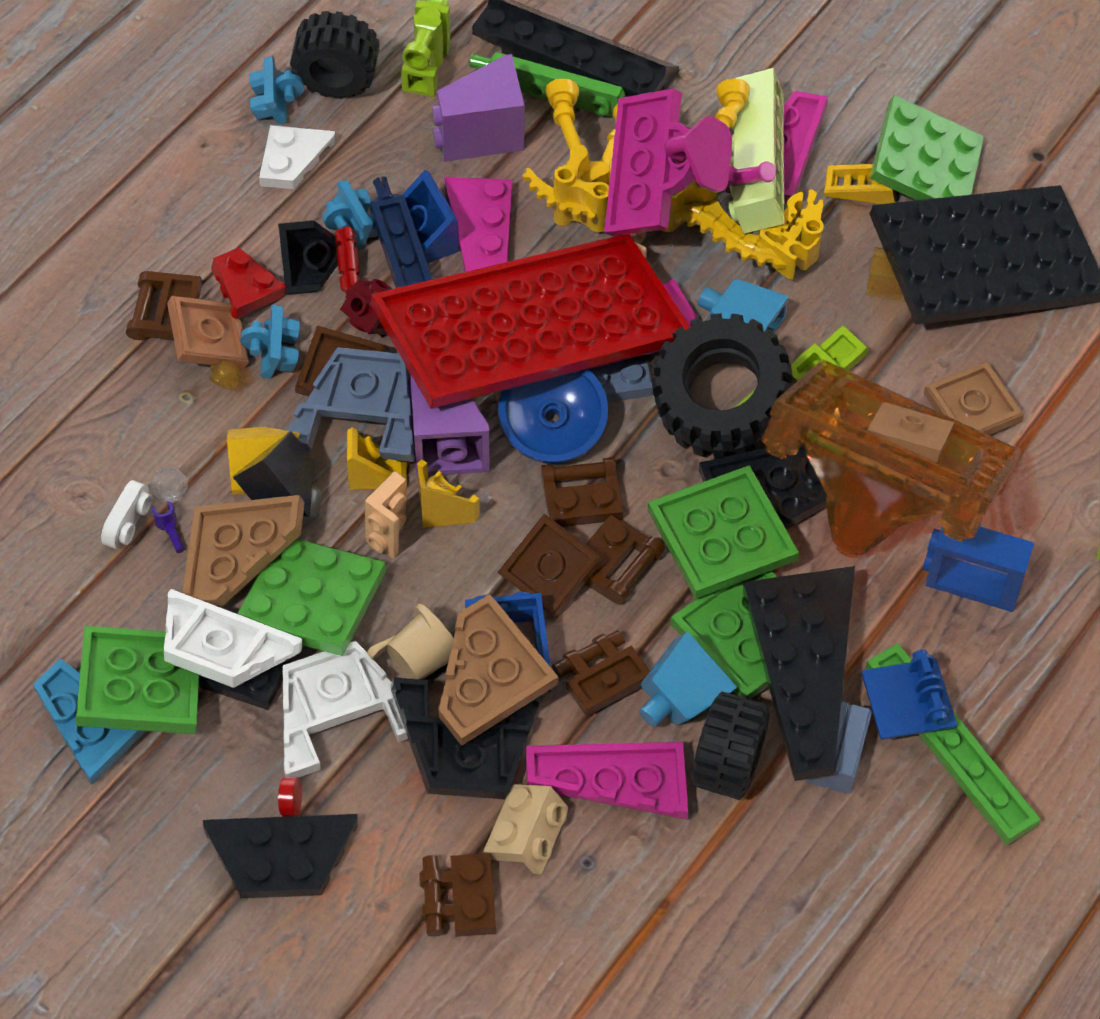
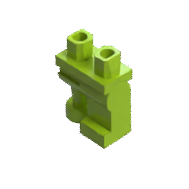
(428, 47)

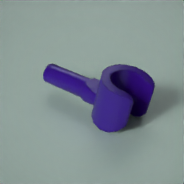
(167, 522)

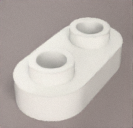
(121, 522)

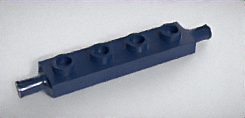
(398, 236)

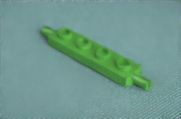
(533, 78)

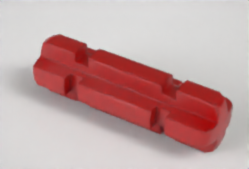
(347, 257)

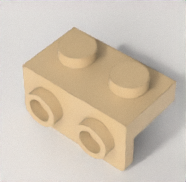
(527, 826)

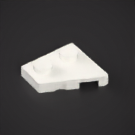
(291, 154)

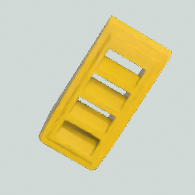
(861, 192)

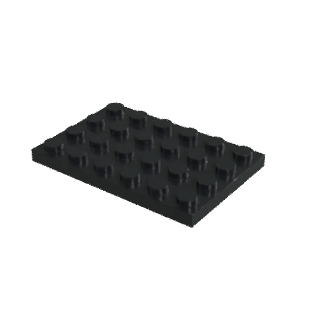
(987, 254)

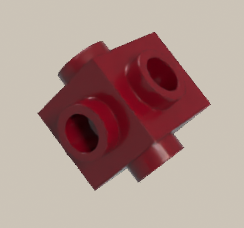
(358, 306)

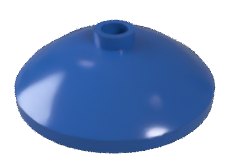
(581, 413)

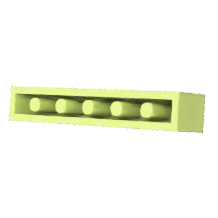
(758, 139)

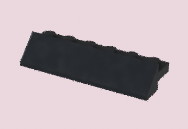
(570, 48)

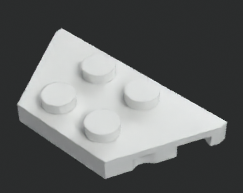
(222, 642)

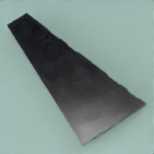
(787, 482)
(803, 648)

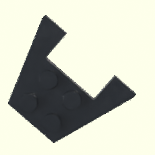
(475, 769)

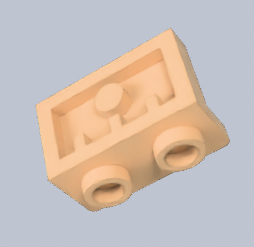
(386, 515)

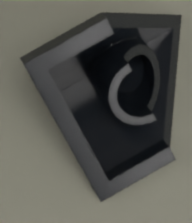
(307, 255)
(280, 472)

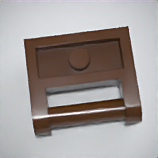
(171, 285)
(584, 502)
(614, 544)

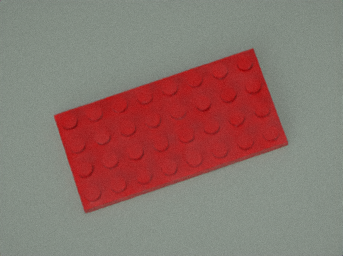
(528, 319)

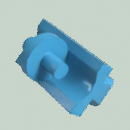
(277, 89)
(350, 210)
(269, 340)

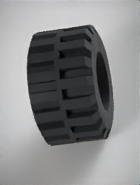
(335, 54)
(730, 745)

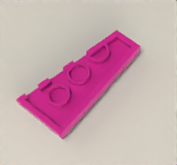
(801, 125)
(482, 217)
(617, 774)

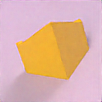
(248, 444)
(366, 465)
(440, 503)

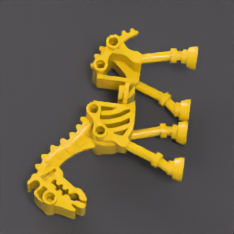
(583, 190)

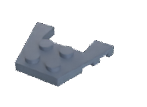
(362, 388)

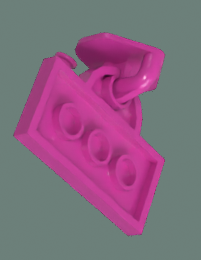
(662, 157)

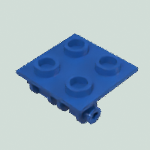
(909, 697)

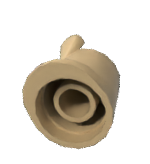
(419, 647)

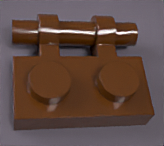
(606, 681)
(472, 895)

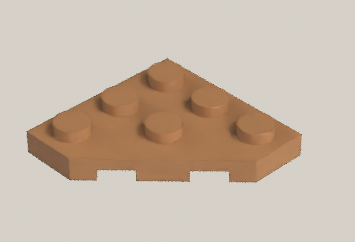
(236, 543)
(489, 671)

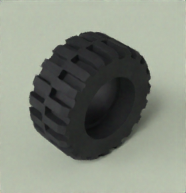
(712, 344)

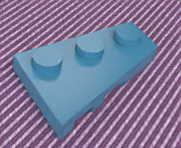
(91, 746)

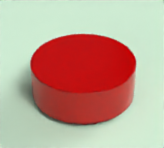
(290, 796)

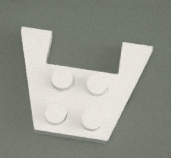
(329, 692)

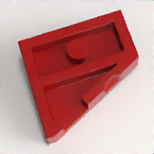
(245, 282)

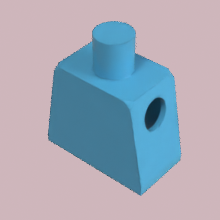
(747, 300)
(682, 683)

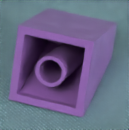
(480, 113)
(449, 436)

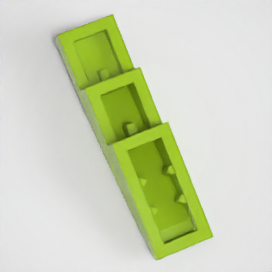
(839, 349)

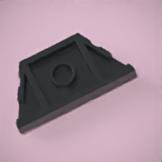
(280, 853)

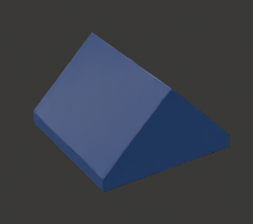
(432, 218)

